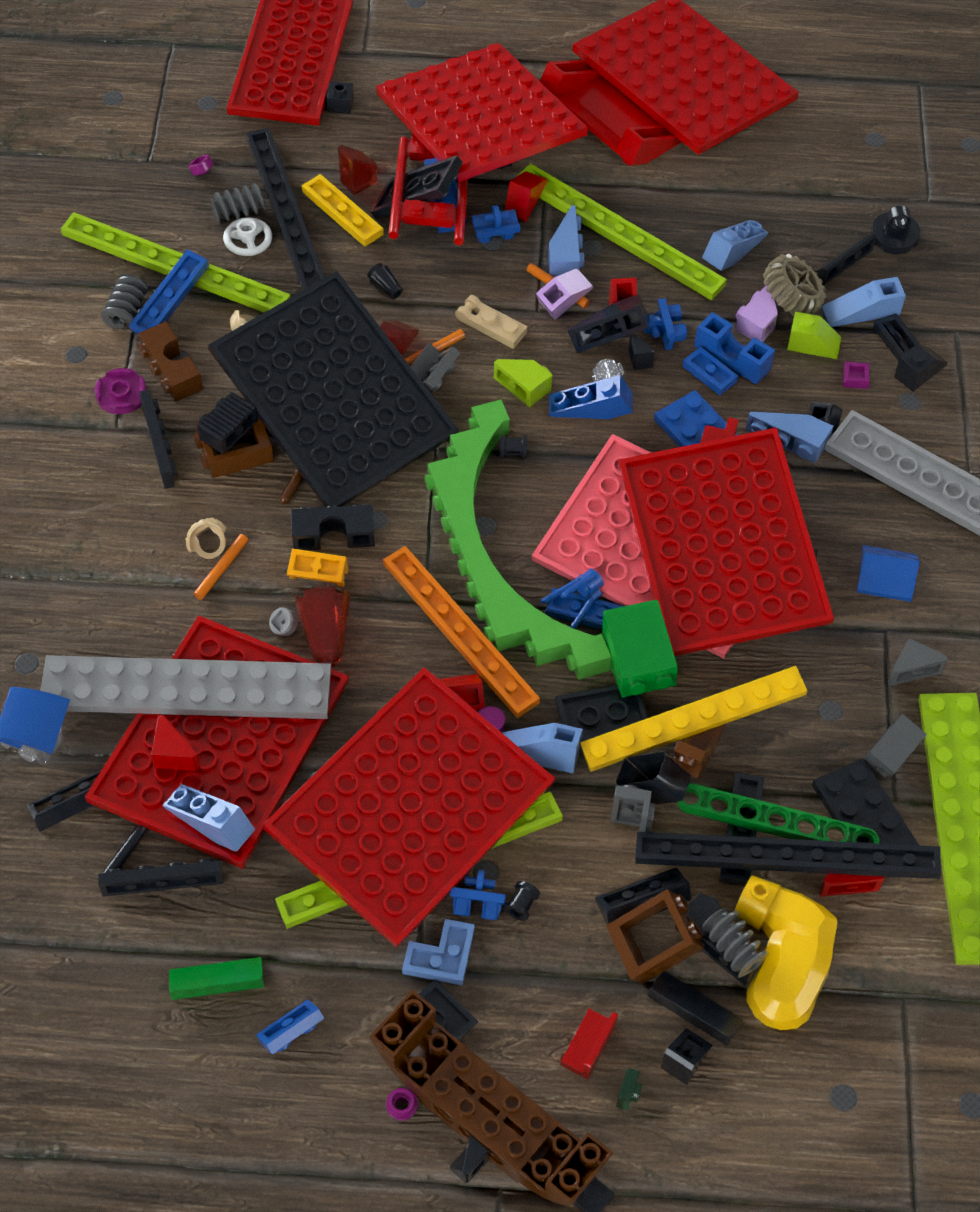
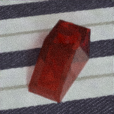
(356, 169)
(399, 334)

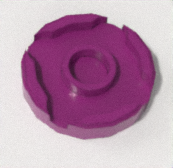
(119, 391)

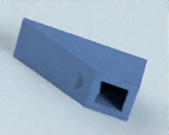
(733, 243)
(565, 246)
(866, 303)
(797, 432)
(550, 745)
(211, 816)

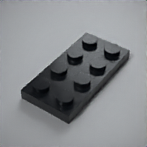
(420, 184)
(858, 798)

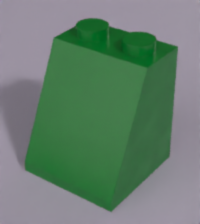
(639, 648)

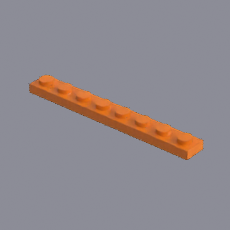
(461, 632)

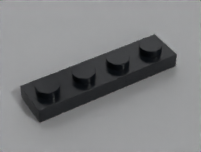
(156, 430)
(751, 787)
(168, 877)

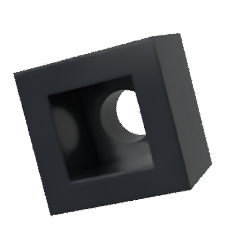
(340, 97)

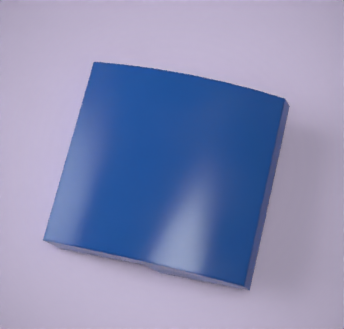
(32, 718)

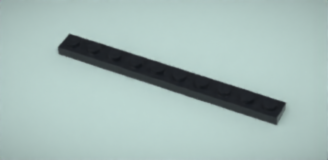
(285, 208)
(788, 855)

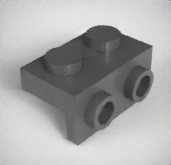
(432, 365)
(633, 807)

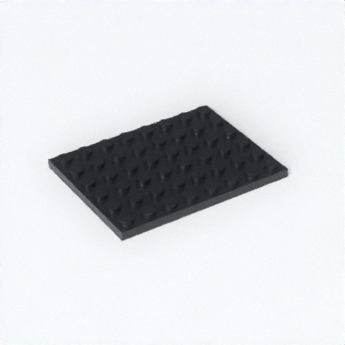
(333, 390)

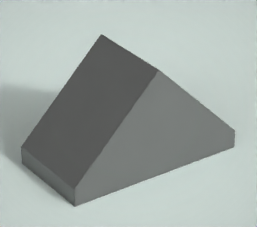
(916, 663)

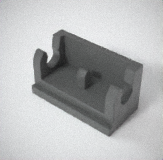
(894, 746)

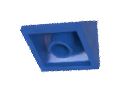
(887, 573)

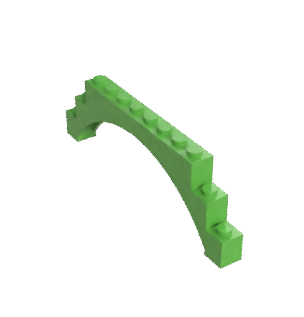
(507, 616)

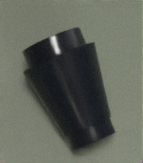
(384, 280)

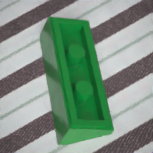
(216, 978)

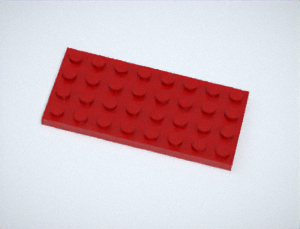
(290, 60)

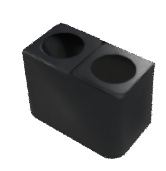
(663, 774)

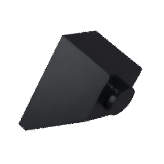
(918, 366)

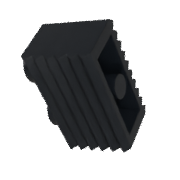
(227, 422)

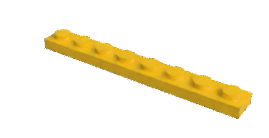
(693, 718)

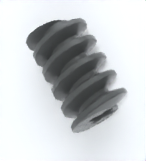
(237, 202)
(124, 301)
(734, 942)

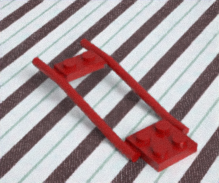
(424, 212)

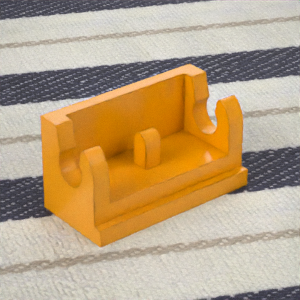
(317, 566)

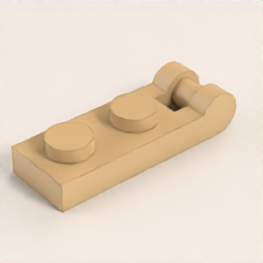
(491, 322)

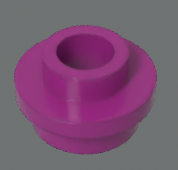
(401, 1094)

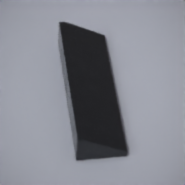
(846, 258)
(62, 808)
(623, 900)
(695, 1007)

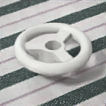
(246, 231)

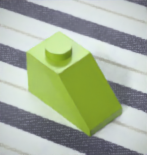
(813, 336)
(523, 379)

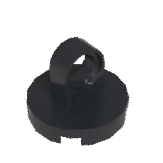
(896, 230)

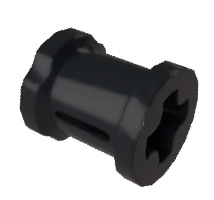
(513, 446)
(521, 900)

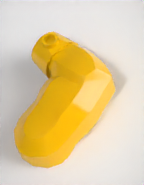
(797, 949)

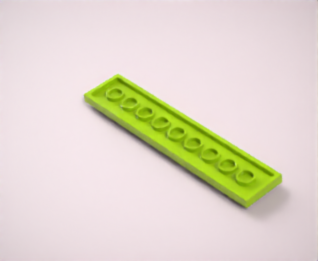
(954, 777)

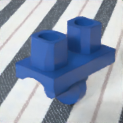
(495, 224)
(663, 324)
(491, 901)

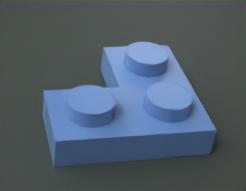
(444, 962)

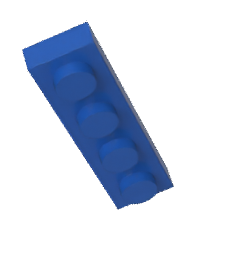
(170, 292)

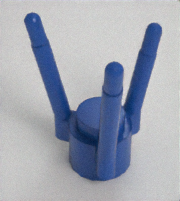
(586, 585)

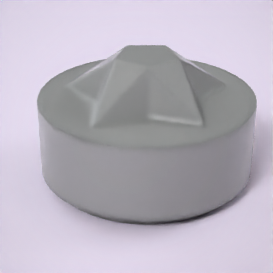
(283, 621)

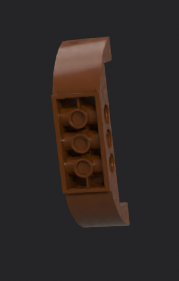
(485, 1105)

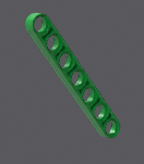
(763, 811)

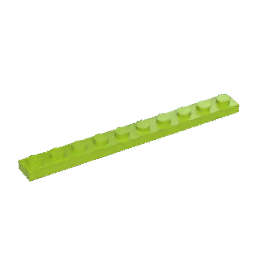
(630, 236)
(164, 259)
(320, 899)

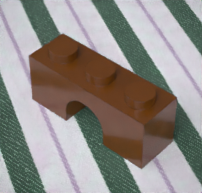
(177, 376)

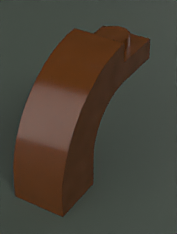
(697, 750)

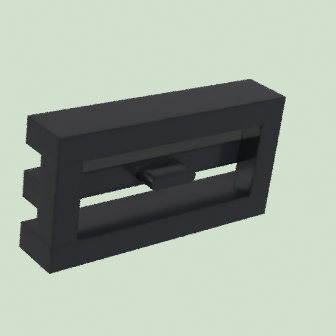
(893, 338)

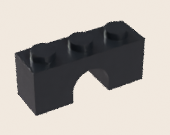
(352, 521)

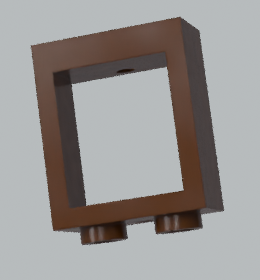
(238, 459)
(628, 950)

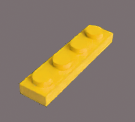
(342, 210)

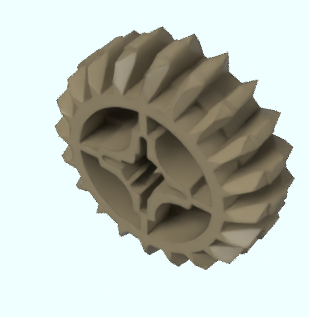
(794, 285)

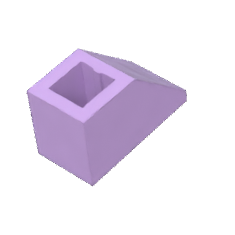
(563, 292)
(758, 316)

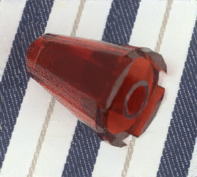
(324, 622)

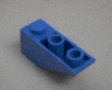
(594, 400)

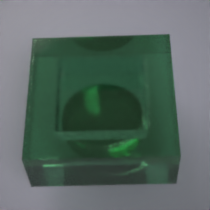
(629, 1090)

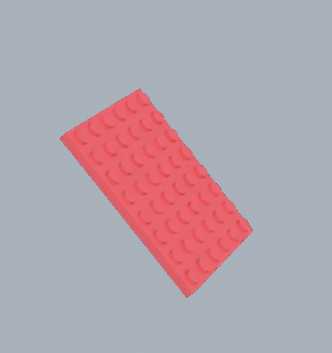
(600, 533)

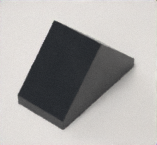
(685, 1055)

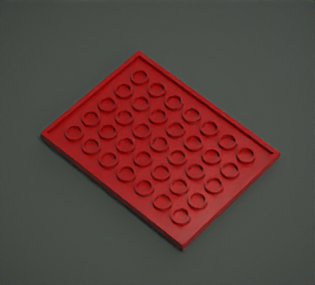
(685, 73)
(481, 110)
(725, 541)
(239, 756)
(409, 806)

